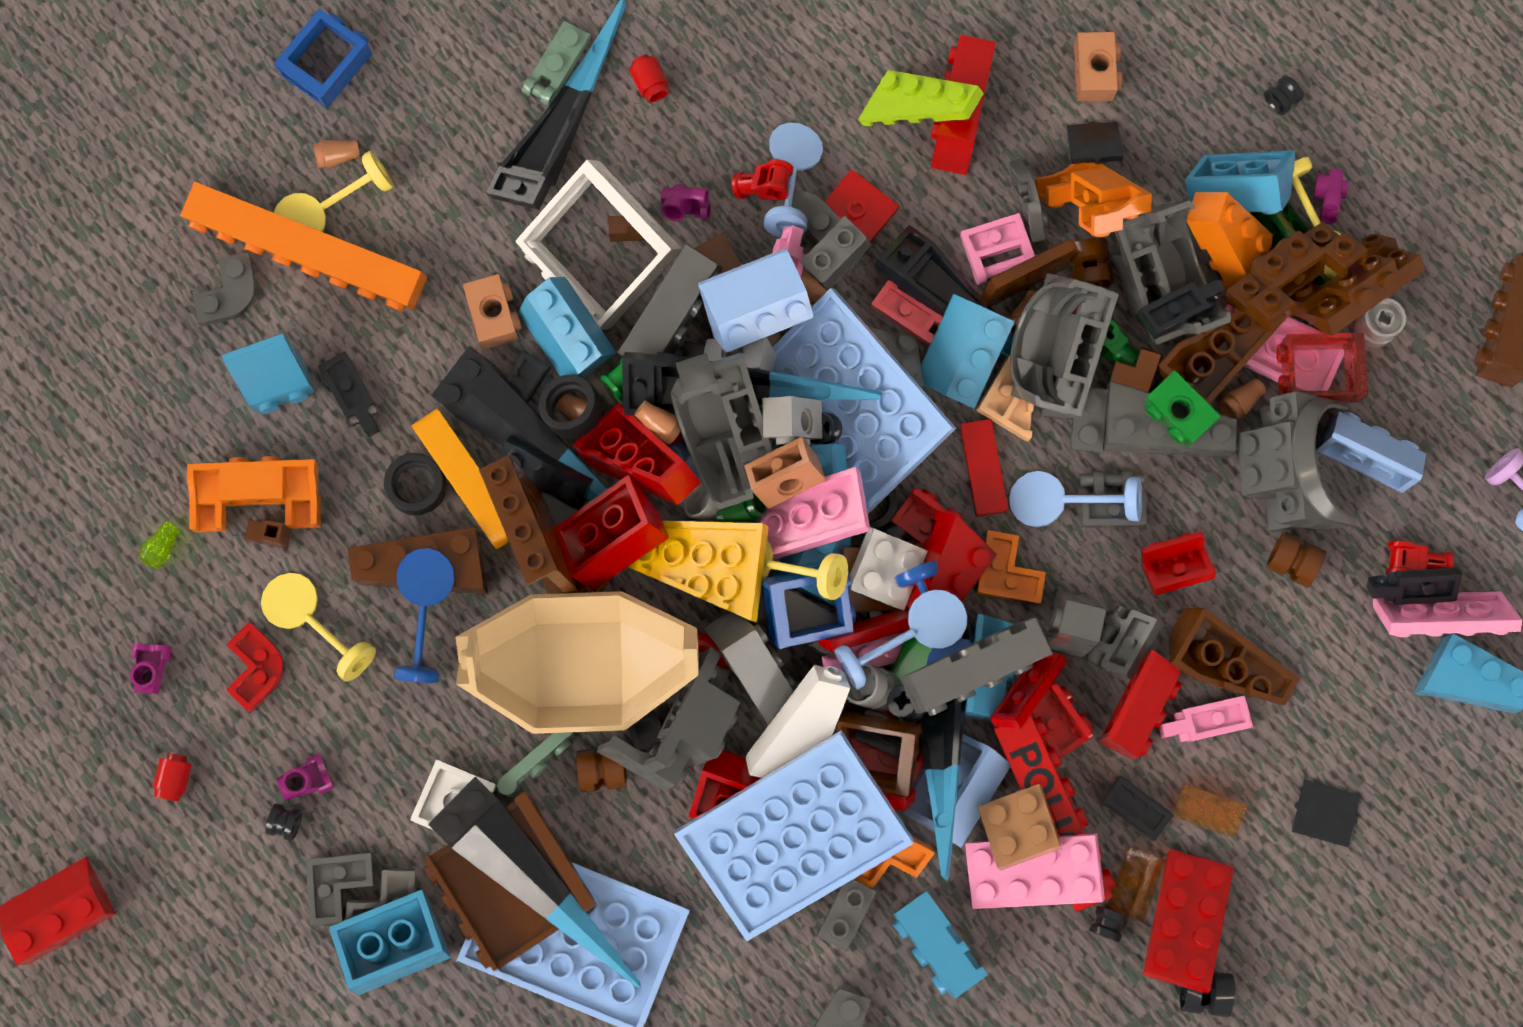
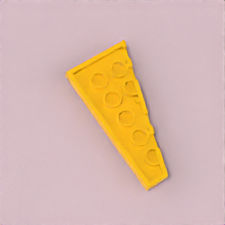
(712, 563)

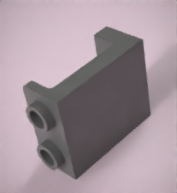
(837, 253)

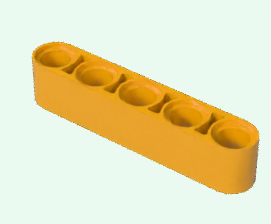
(461, 473)

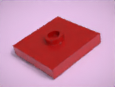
(862, 204)

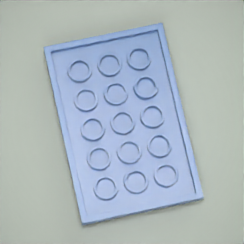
(881, 435)
(794, 836)
(638, 928)

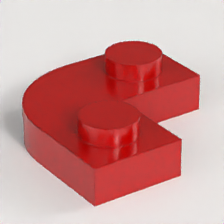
(263, 669)

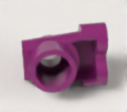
(1331, 189)
(681, 201)
(148, 659)
(313, 778)

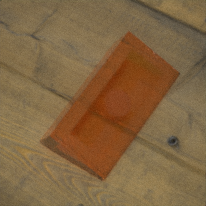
(1208, 810)
(1136, 884)

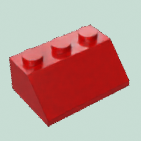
(610, 533)
(1141, 707)
(720, 781)
(54, 912)

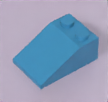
(269, 374)

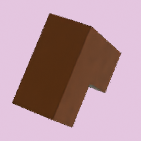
(622, 230)
(1138, 375)
(268, 533)

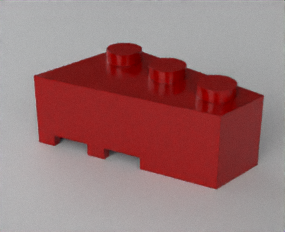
(959, 556)

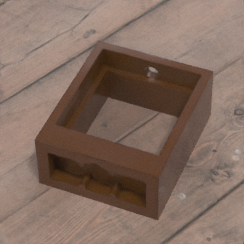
(910, 732)

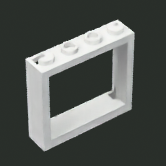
(596, 173)

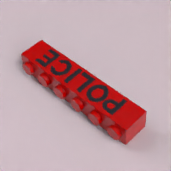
(1037, 764)

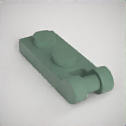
(557, 63)
(534, 762)

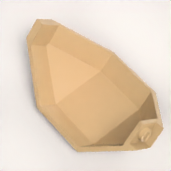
(577, 661)

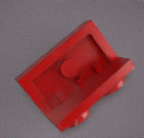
(918, 514)
(1177, 563)
(1063, 723)

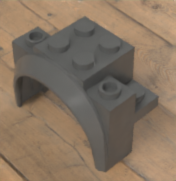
(1160, 259)
(1060, 343)
(720, 424)
(1282, 465)
(690, 732)

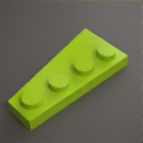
(919, 97)

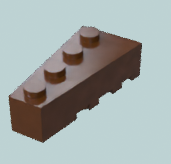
(379, 562)

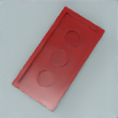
(1188, 921)

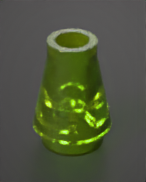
(158, 546)

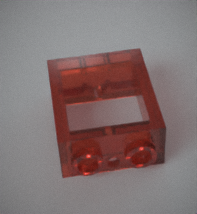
(1354, 362)

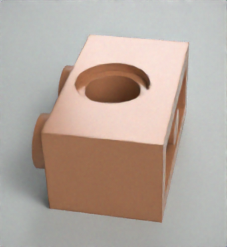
(1100, 49)
(483, 295)
(784, 473)

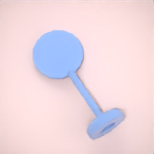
(803, 150)
(1040, 499)
(934, 620)

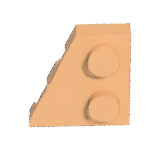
(1006, 409)

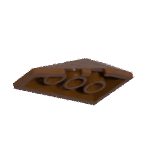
(1223, 658)

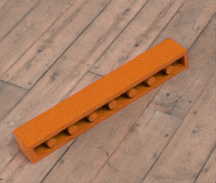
(304, 246)

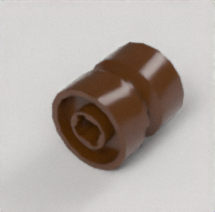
(1091, 262)
(1296, 559)
(598, 770)

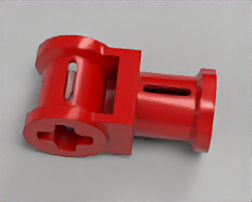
(767, 182)
(1411, 556)

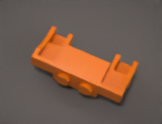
(1099, 192)
(253, 483)

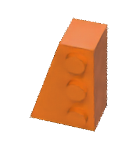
(1228, 234)

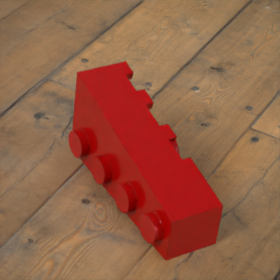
(956, 137)
(626, 447)

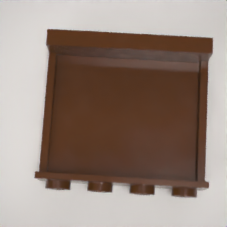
(528, 526)
(489, 912)

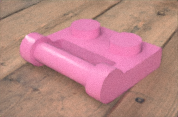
(995, 239)

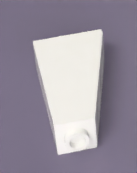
(802, 721)

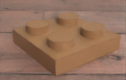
(1019, 827)

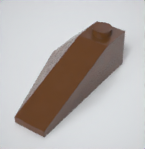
(1217, 355)

